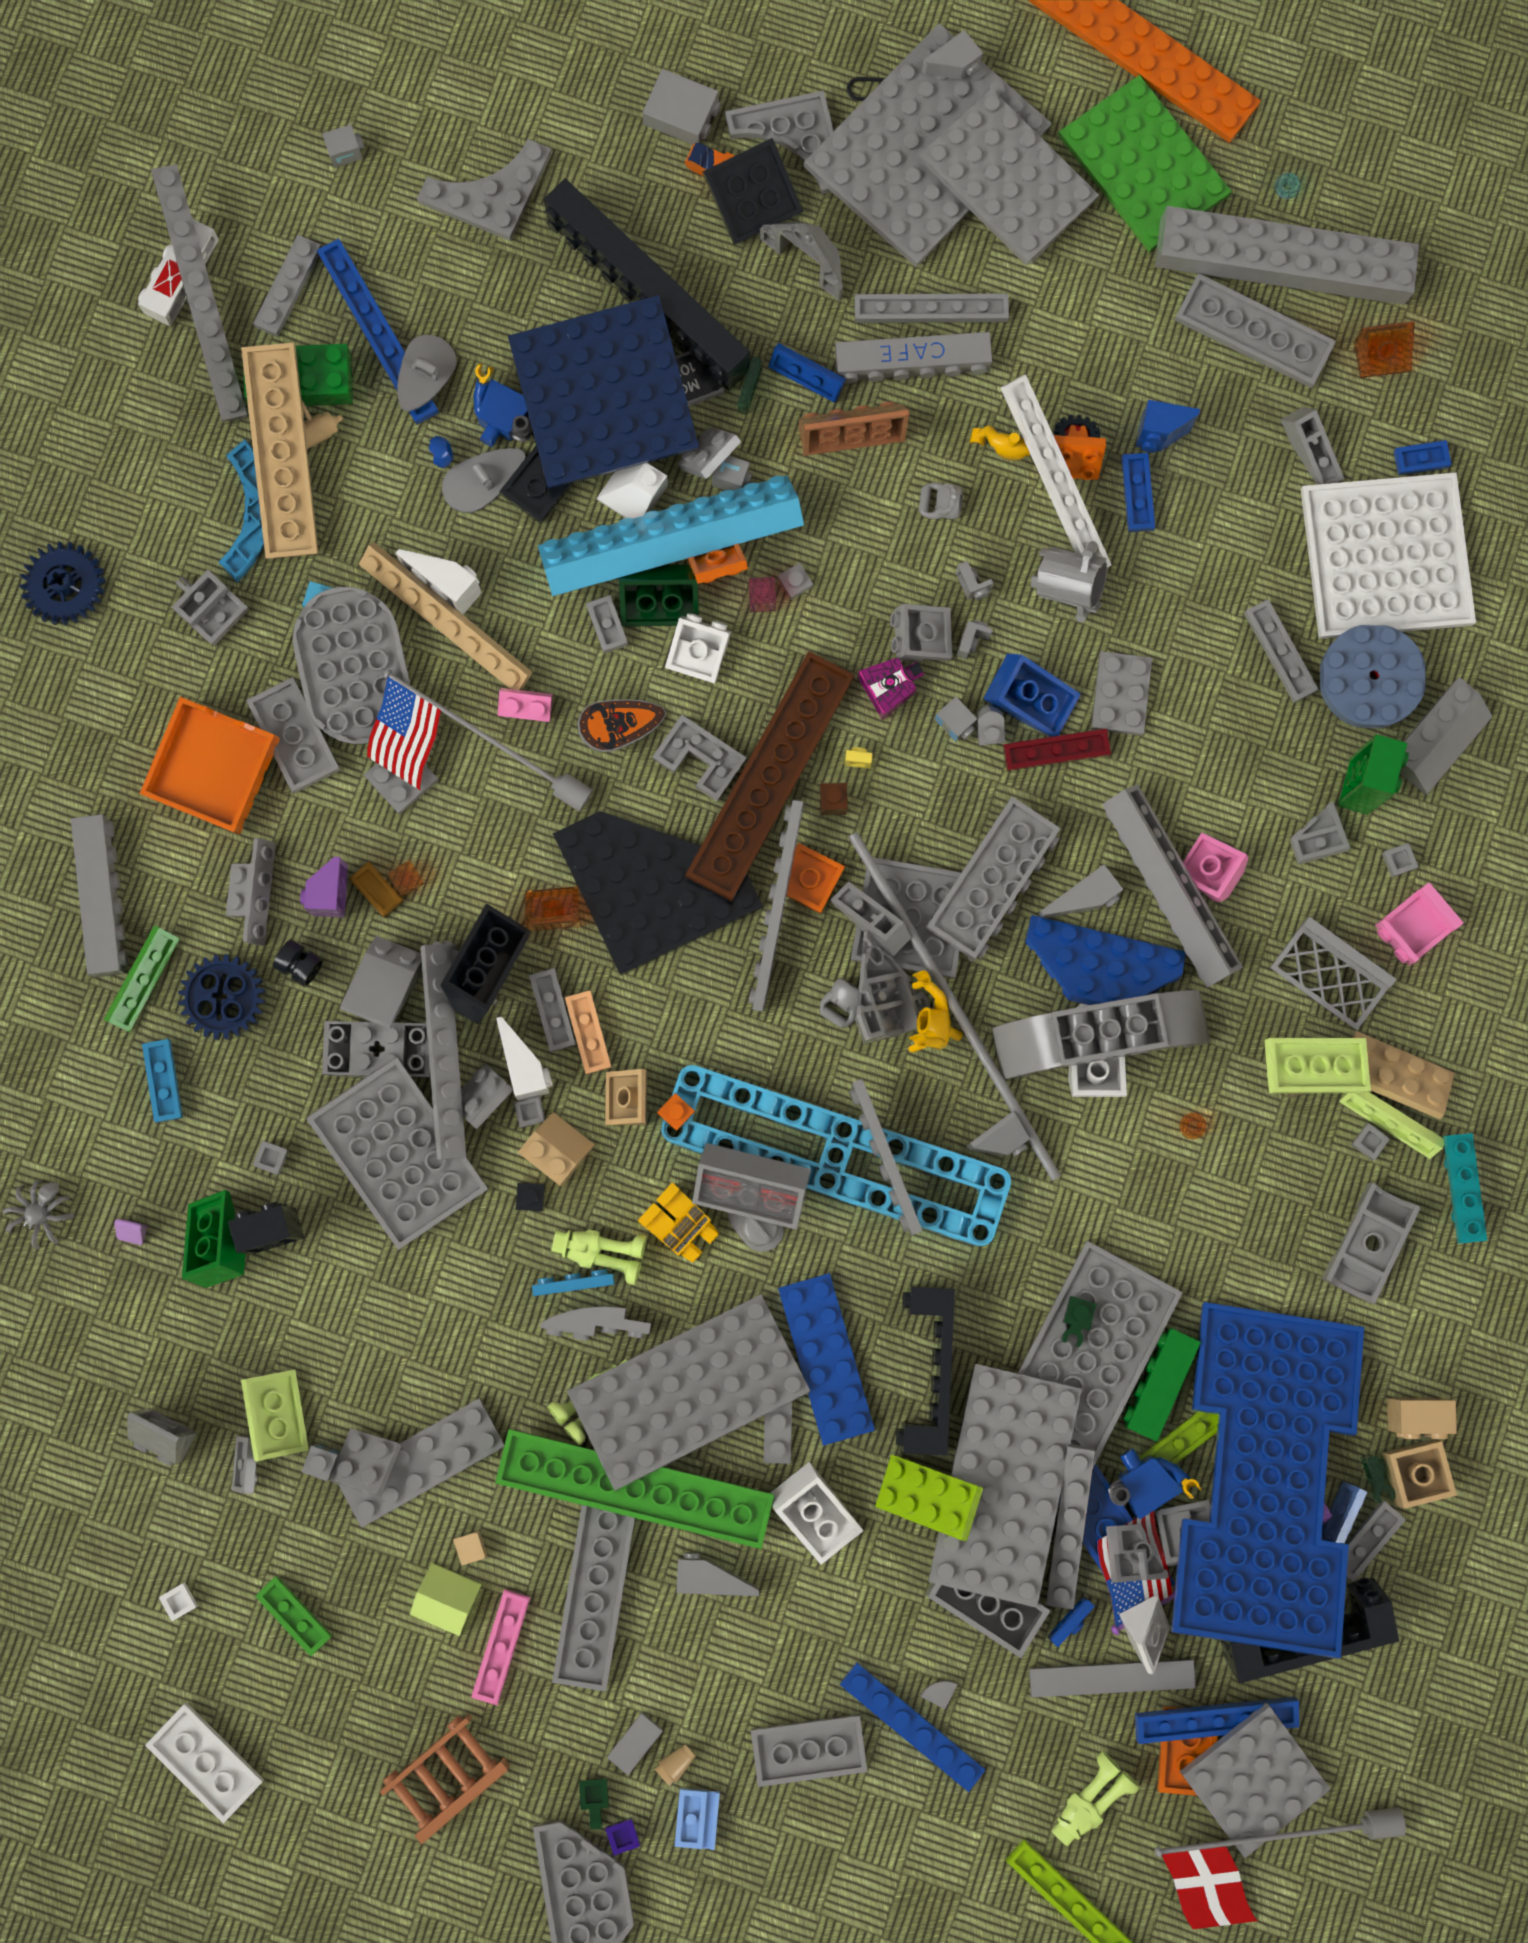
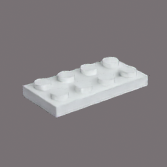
(204, 1762)

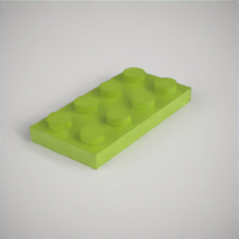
(929, 1497)

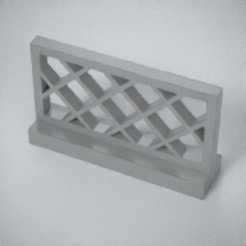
(1346, 954)

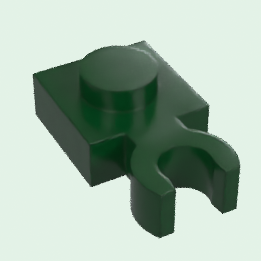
(1079, 1316)

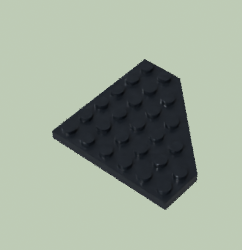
(640, 888)

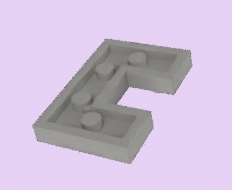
(690, 738)

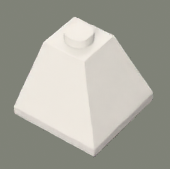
(634, 490)

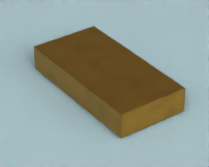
(376, 889)

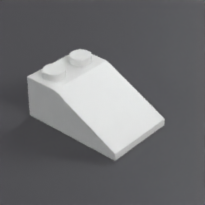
(445, 577)
(525, 1070)
(815, 1513)

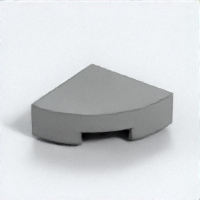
(939, 1692)

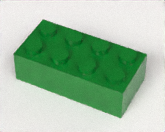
(324, 374)
(1373, 774)

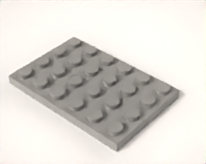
(1008, 176)
(387, 1149)

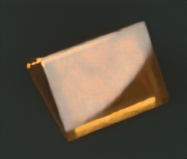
(1385, 349)
(552, 909)

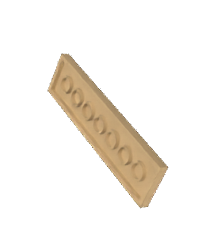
(280, 450)

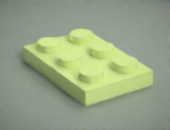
(274, 1415)

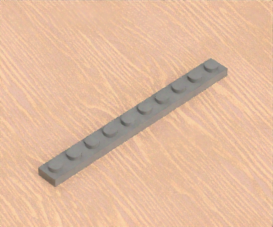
(199, 293)

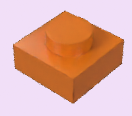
(676, 1112)

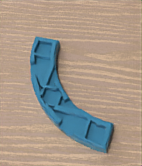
(250, 541)

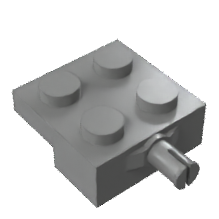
(209, 607)

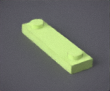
(1394, 1122)

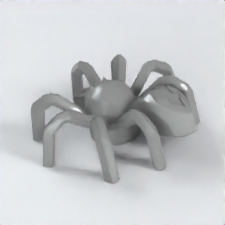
(37, 1212)

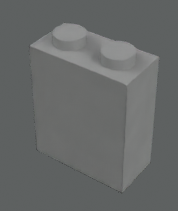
(681, 108)

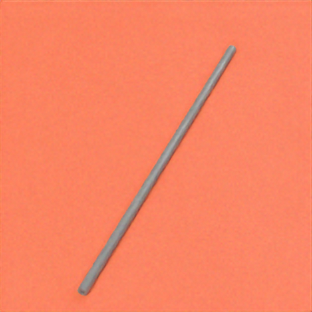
(954, 1005)

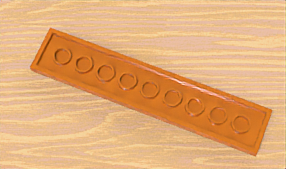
(1158, 60)

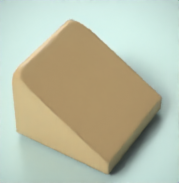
(470, 1548)

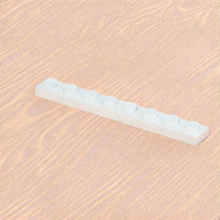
(1051, 465)

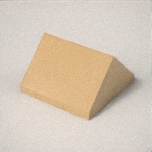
(626, 1097)

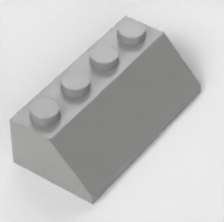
(1444, 734)

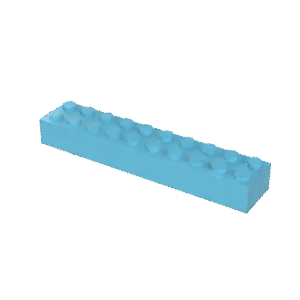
(670, 534)

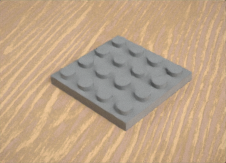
(920, 894)
(1255, 1779)

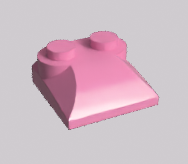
(1215, 867)

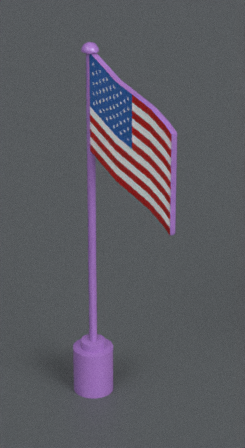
(1131, 1593)

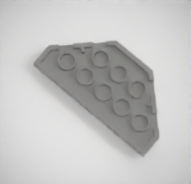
(581, 1887)

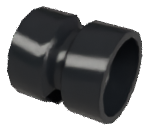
(295, 961)

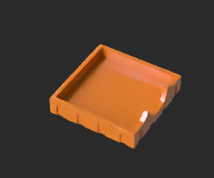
(209, 765)

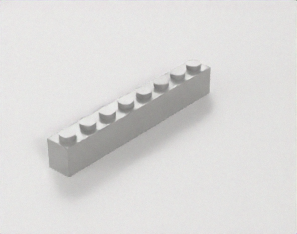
(1172, 885)

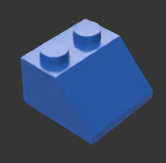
(1163, 425)

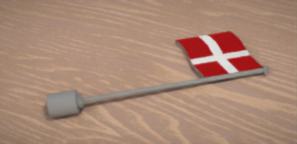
(1211, 1884)

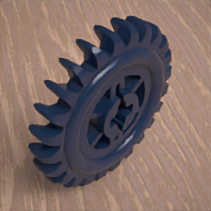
(52, 567)

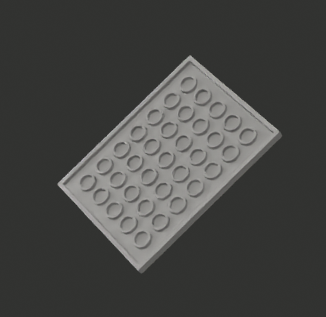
(876, 150)

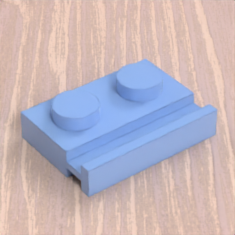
(697, 1818)

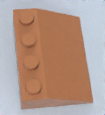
(853, 428)

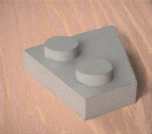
(1320, 837)

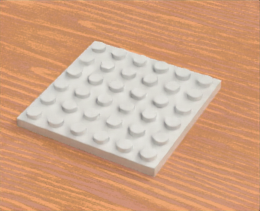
(1388, 554)

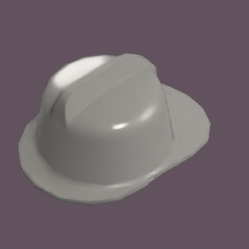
(756, 1233)

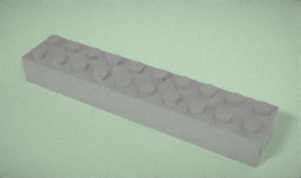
(1286, 255)

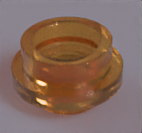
(1200, 1122)

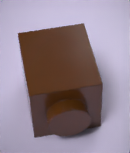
(833, 799)

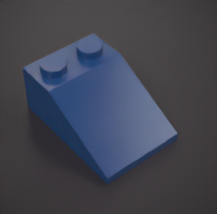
(1031, 695)

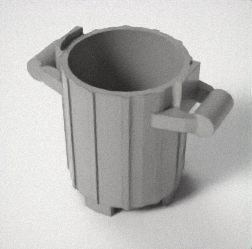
(1072, 578)

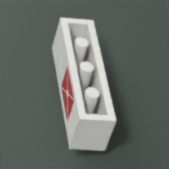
(166, 291)

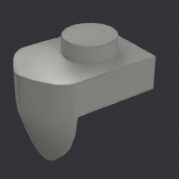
(990, 725)

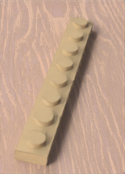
(445, 617)

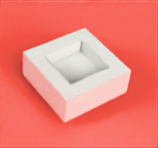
(178, 1601)

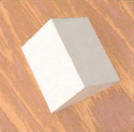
(1098, 1078)
(1146, 1630)

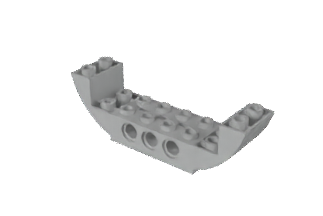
(1101, 1032)

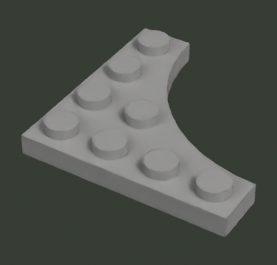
(792, 122)
(493, 201)

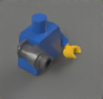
(499, 410)
(1149, 1483)

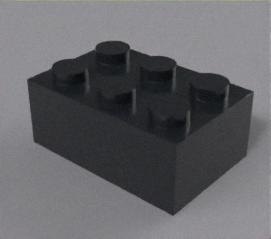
(265, 1229)

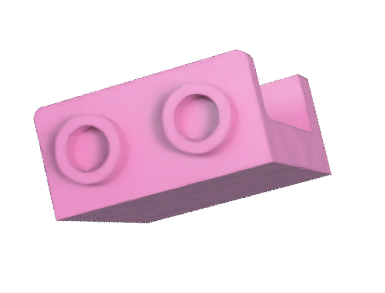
(1418, 924)

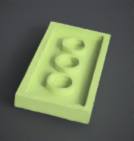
(1317, 1065)

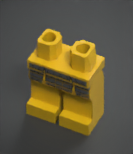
(684, 1230)

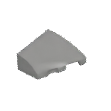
(1132, 1555)

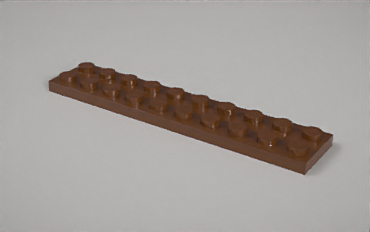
(769, 776)

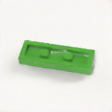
(293, 1615)

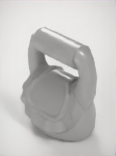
(947, 504)
(846, 997)

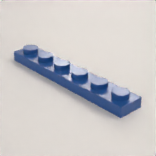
(1208, 1720)
(912, 1726)

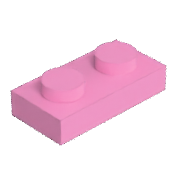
(525, 704)

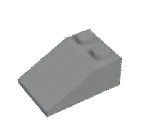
(383, 982)
(160, 1435)

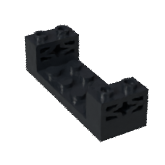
(932, 1438)
(1367, 1628)

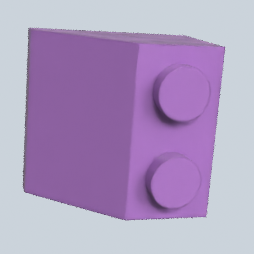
(327, 890)

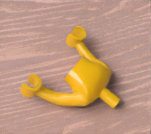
(1007, 446)
(935, 1023)

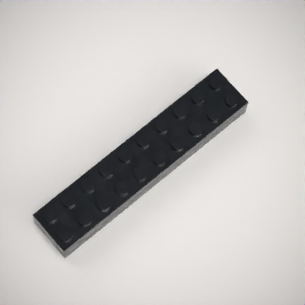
(642, 278)

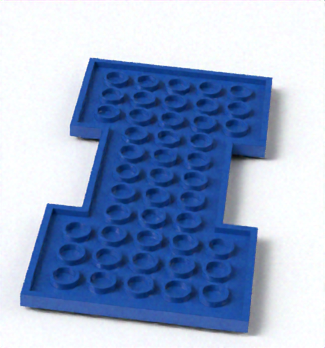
(1260, 1560)

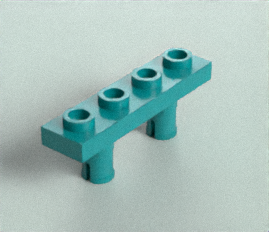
(1464, 1188)

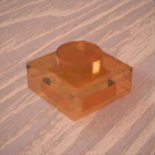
(405, 878)

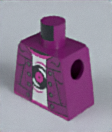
(889, 684)

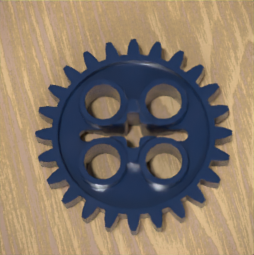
(197, 995)

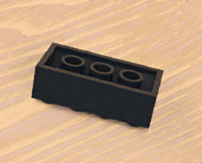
(483, 963)

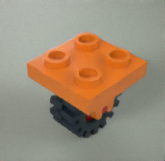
(1080, 446)

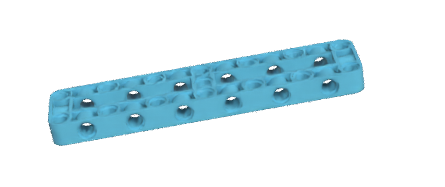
(846, 1186)

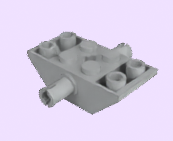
(351, 1046)

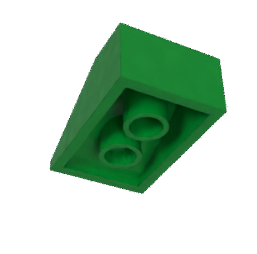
(209, 1245)

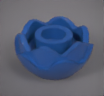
(441, 450)

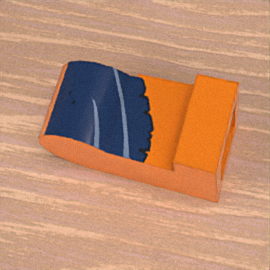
(702, 158)

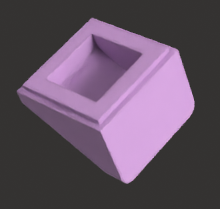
(130, 1231)

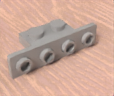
(251, 891)

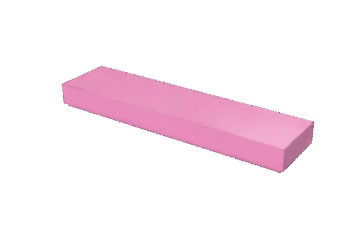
(500, 1647)

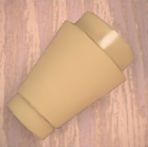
(675, 1764)

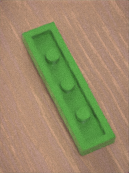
(141, 979)

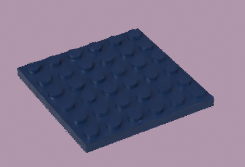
(603, 392)

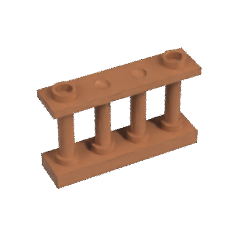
(448, 1804)

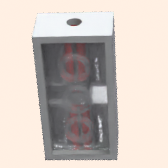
(751, 1186)

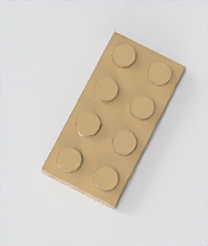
(1407, 1077)

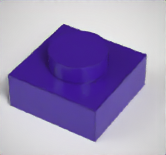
(622, 1836)

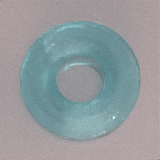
(1291, 180)

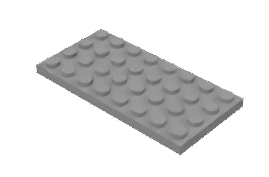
(1114, 1351)
(688, 1392)
(1016, 1450)

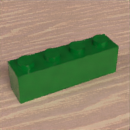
(1161, 1384)

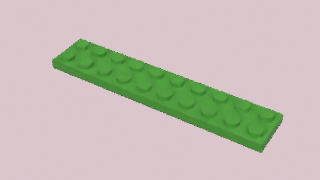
(660, 1497)

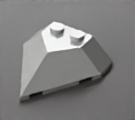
(814, 243)
(885, 996)

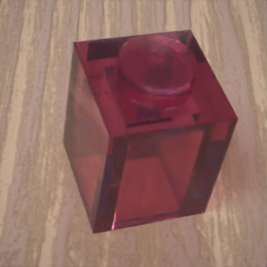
(762, 594)

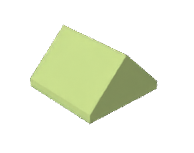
(445, 1599)

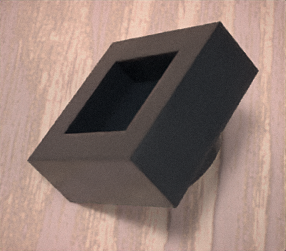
(530, 1197)

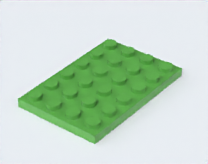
(1142, 159)

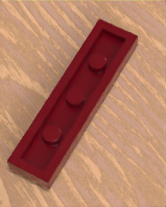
(1056, 749)

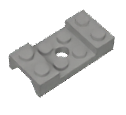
(1354, 1265)

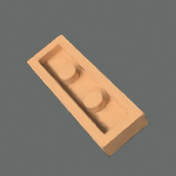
(588, 1032)

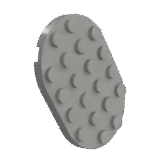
(341, 654)

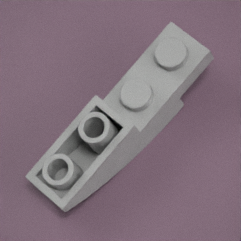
(584, 1323)

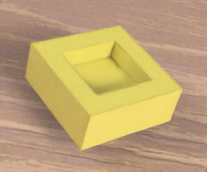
(858, 758)

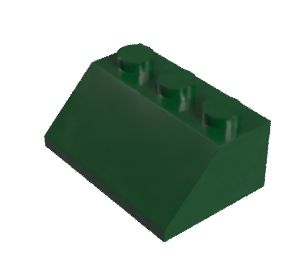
(658, 596)

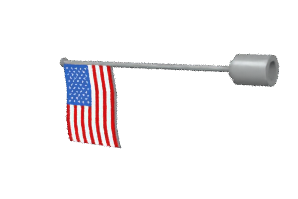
(409, 728)

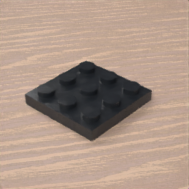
(752, 191)

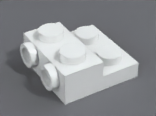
(698, 647)

